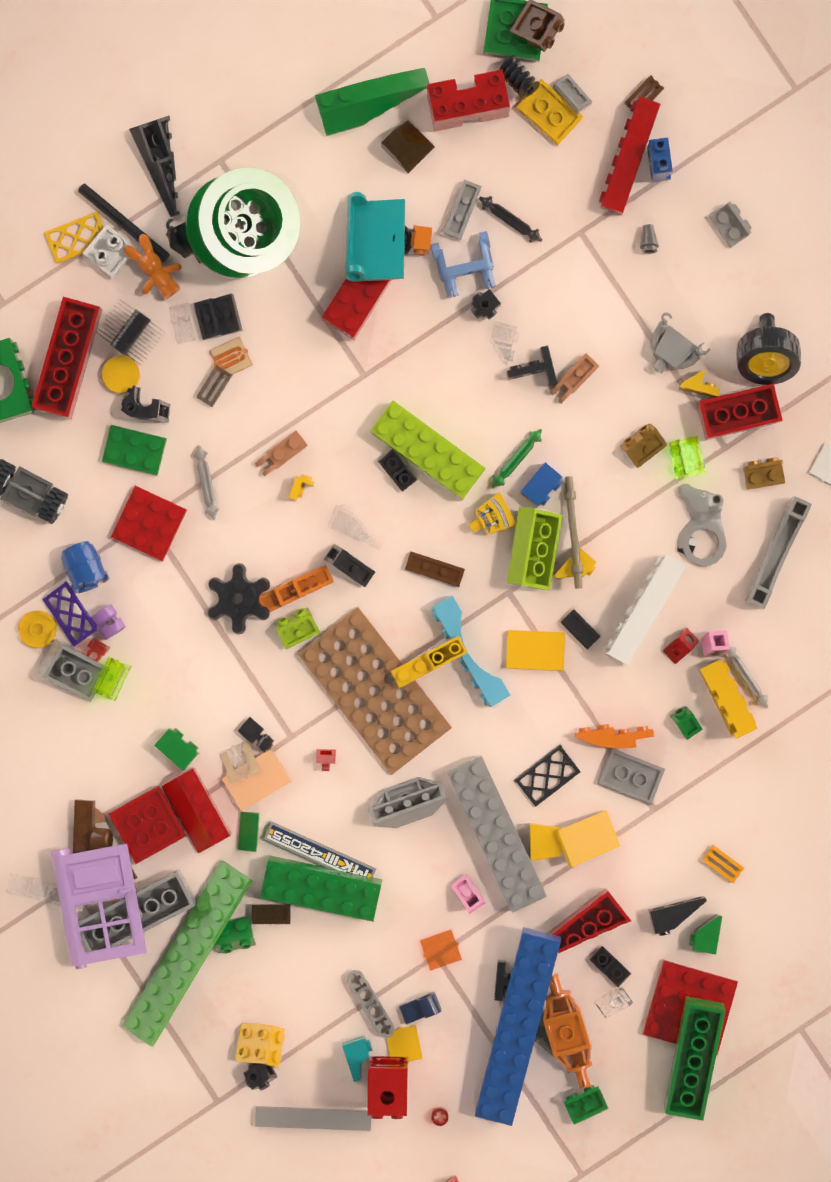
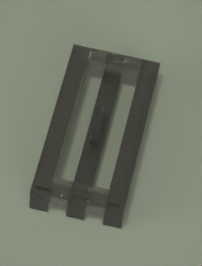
(223, 372)

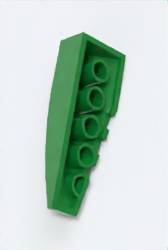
(363, 101)

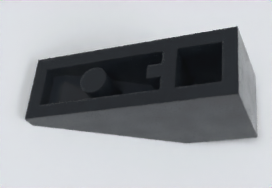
(672, 915)

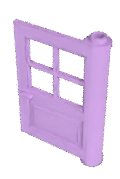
(91, 879)

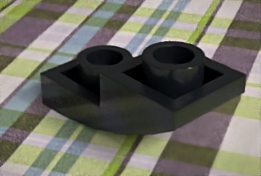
(397, 470)
(610, 966)

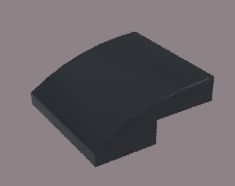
(218, 316)

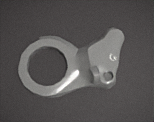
(705, 514)

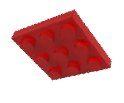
(149, 523)
(147, 824)

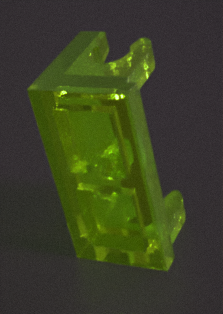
(112, 678)

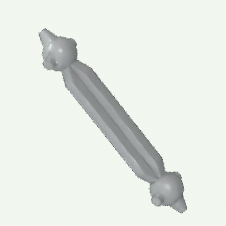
(206, 482)
(746, 677)

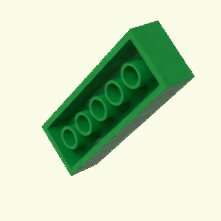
(321, 888)
(694, 1058)

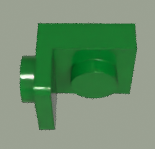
(686, 722)

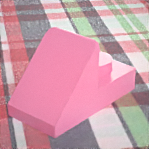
(468, 894)

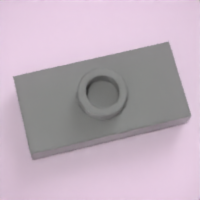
(572, 94)

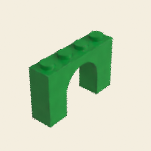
(19, 400)

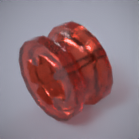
(436, 1121)

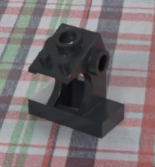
(156, 411)

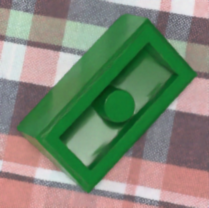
(248, 831)

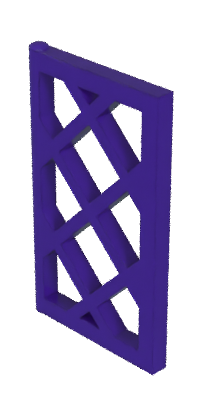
(56, 613)

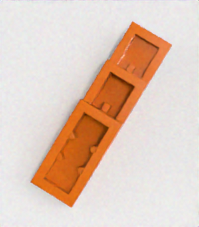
(296, 588)

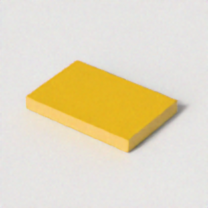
(549, 113)
(535, 650)
(587, 838)

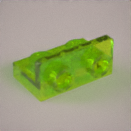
(687, 457)

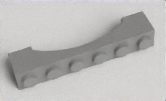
(777, 552)

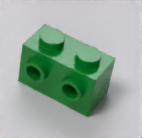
(177, 748)

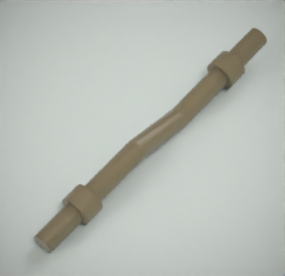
(576, 568)

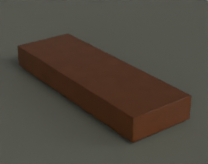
(434, 569)

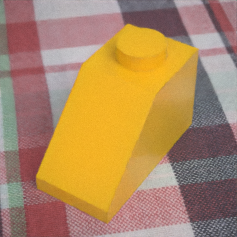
(585, 560)

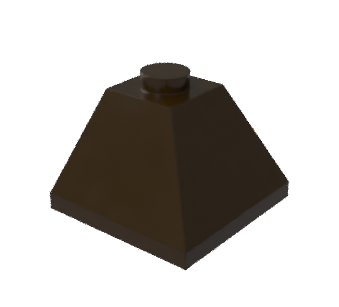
(407, 146)

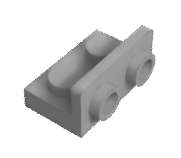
(731, 224)

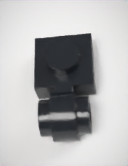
(252, 730)

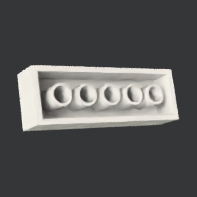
(645, 610)

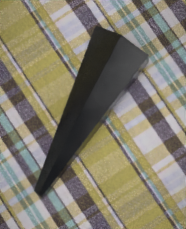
(154, 146)

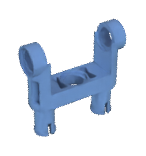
(449, 274)

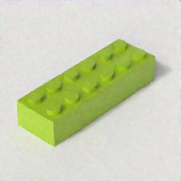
(427, 450)

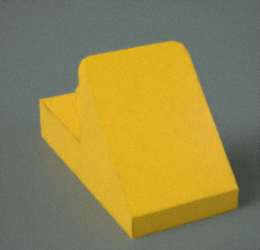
(695, 385)

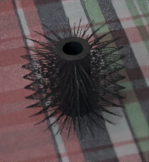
(130, 332)

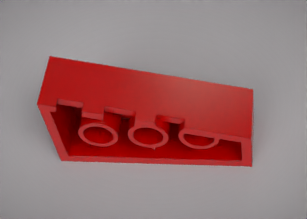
(590, 920)

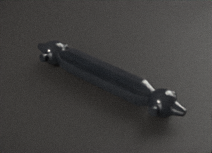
(510, 219)

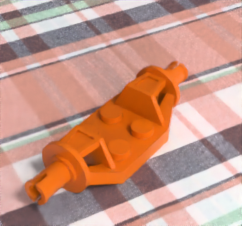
(567, 1032)

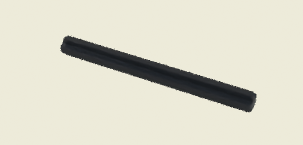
(120, 219)

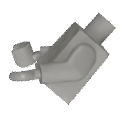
(673, 348)

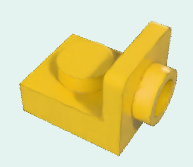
(297, 489)

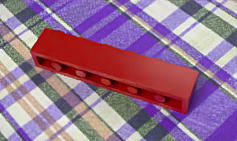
(630, 155)

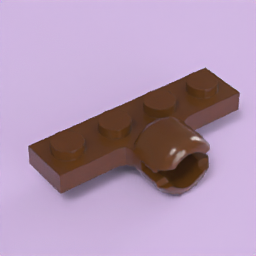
(85, 833)

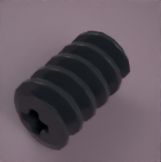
(518, 77)

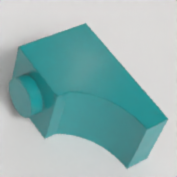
(356, 1052)

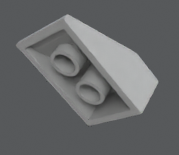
(71, 669)

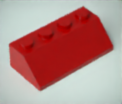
(196, 810)

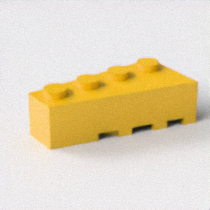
(727, 699)

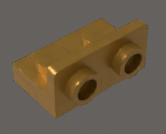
(643, 445)
(764, 474)

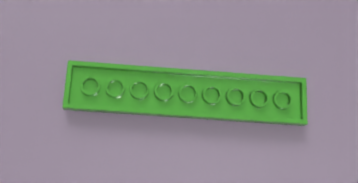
(187, 953)

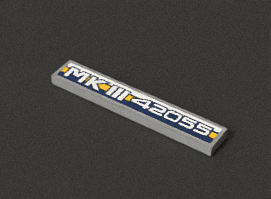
(316, 851)

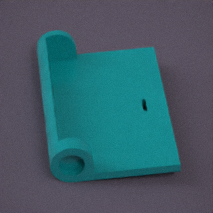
(370, 236)

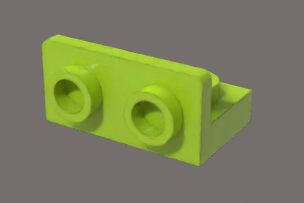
(296, 628)

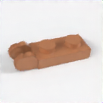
(576, 376)
(283, 452)

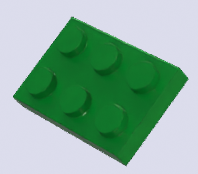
(134, 450)

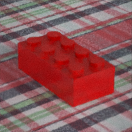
(354, 305)
(739, 412)

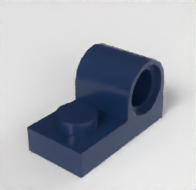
(420, 1008)

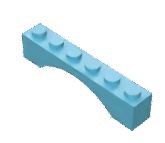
(492, 687)

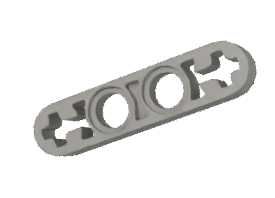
(373, 1002)

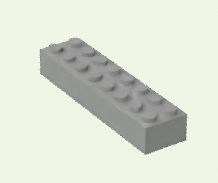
(496, 834)

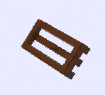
(655, 83)

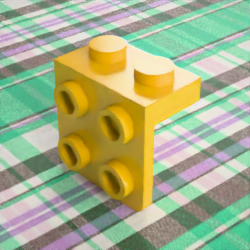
(260, 1044)

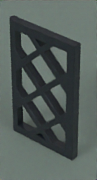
(547, 759)

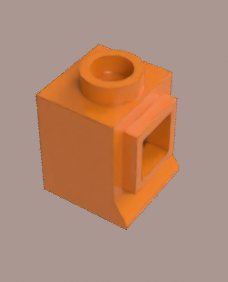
(421, 240)

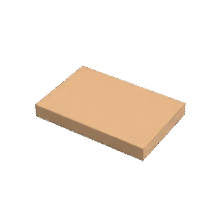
(258, 784)

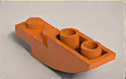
(606, 736)

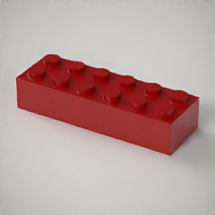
(67, 357)

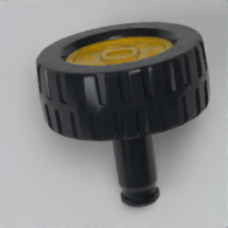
(768, 353)

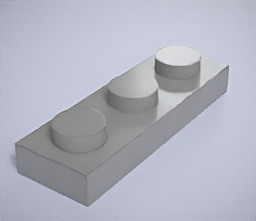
(462, 209)

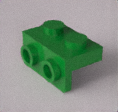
(236, 935)
(586, 1104)

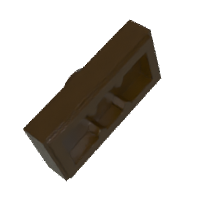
(271, 913)

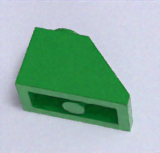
(707, 936)

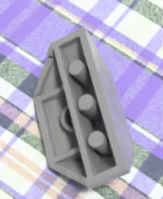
(407, 802)

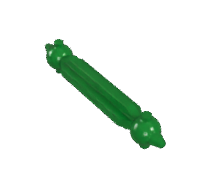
(516, 458)

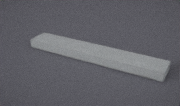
(312, 1118)

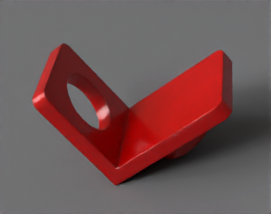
(680, 646)

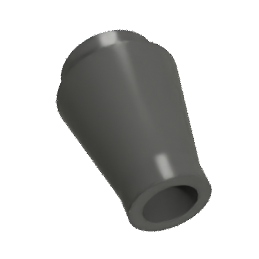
(648, 240)

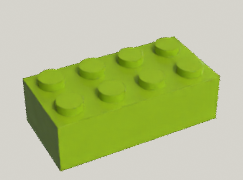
(534, 548)

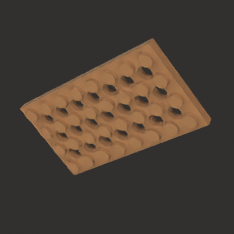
(357, 716)

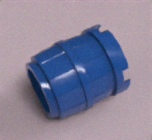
(83, 567)

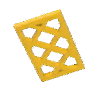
(63, 228)

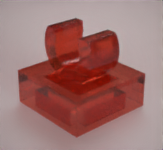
(98, 647)

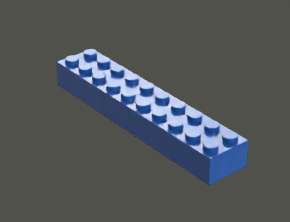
(517, 1026)

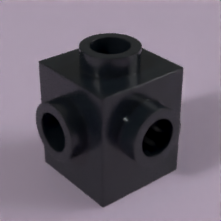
(486, 298)
(259, 1076)

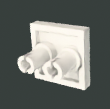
(108, 251)

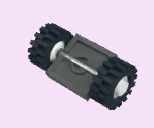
(30, 493)

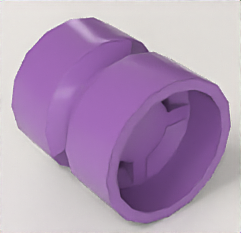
(104, 616)

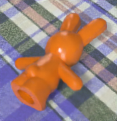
(152, 266)

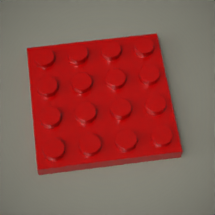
(668, 1000)

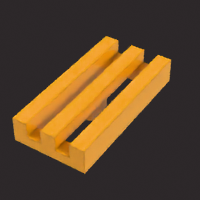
(736, 873)

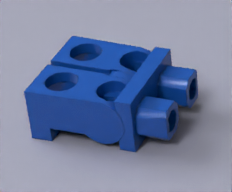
(659, 159)

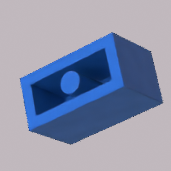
(541, 485)

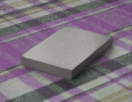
(631, 776)

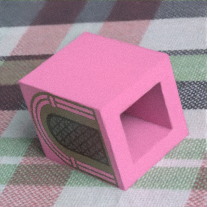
(715, 644)

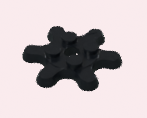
(250, 604)

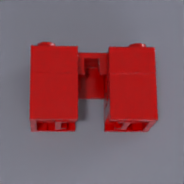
(485, 100)
(385, 1075)

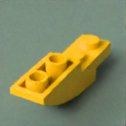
(429, 661)

